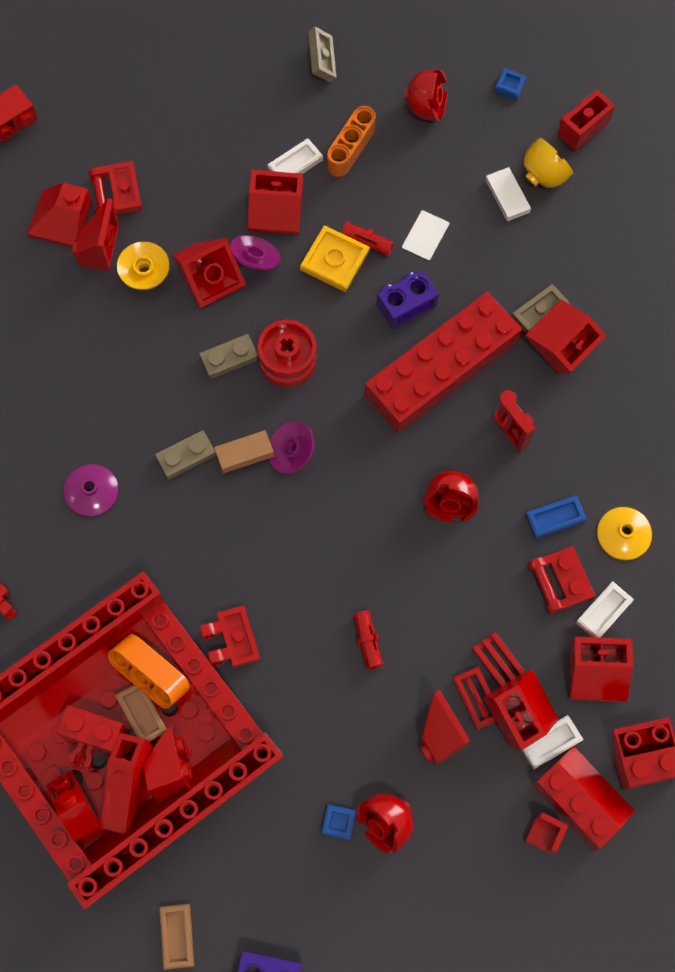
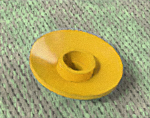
(139, 256)
(617, 543)

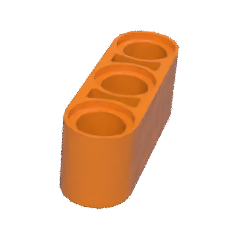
(353, 131)
(148, 671)

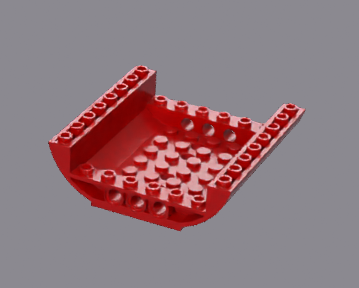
(74, 670)

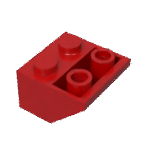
(275, 202)
(565, 336)
(600, 669)
(522, 710)
(644, 753)

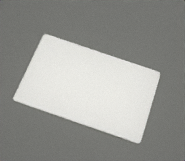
(425, 235)

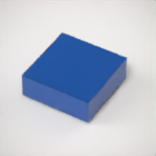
(510, 84)
(338, 822)

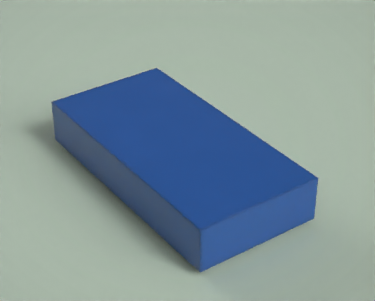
(555, 517)

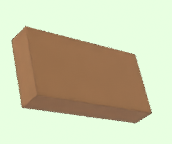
(244, 451)
(141, 714)
(177, 936)

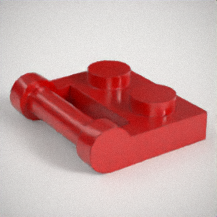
(123, 186)
(513, 422)
(569, 577)

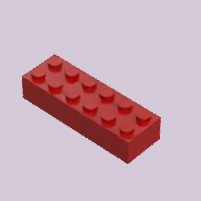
(442, 362)

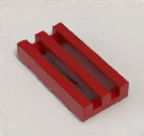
(505, 652)
(466, 701)

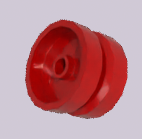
(287, 353)

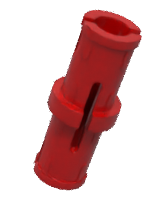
(383, 245)
(368, 640)

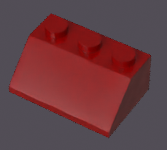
(584, 799)

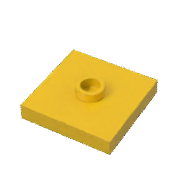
(334, 258)

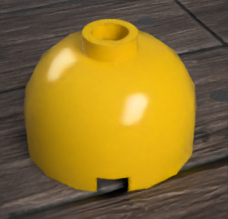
(545, 165)

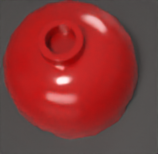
(426, 95)
(451, 496)
(387, 820)

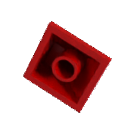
(60, 214)
(98, 238)
(209, 270)
(442, 732)

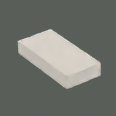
(298, 159)
(508, 194)
(604, 611)
(558, 740)

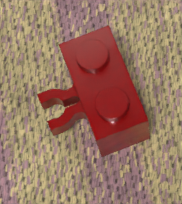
(90, 732)

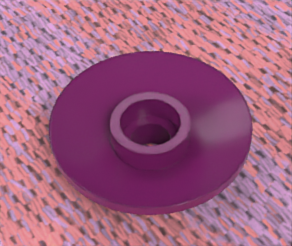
(255, 252)
(292, 447)
(91, 502)

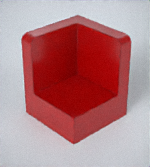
(546, 833)

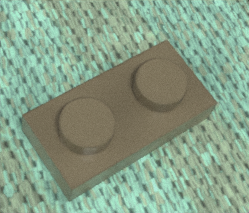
(322, 54)
(537, 307)
(229, 356)
(185, 454)

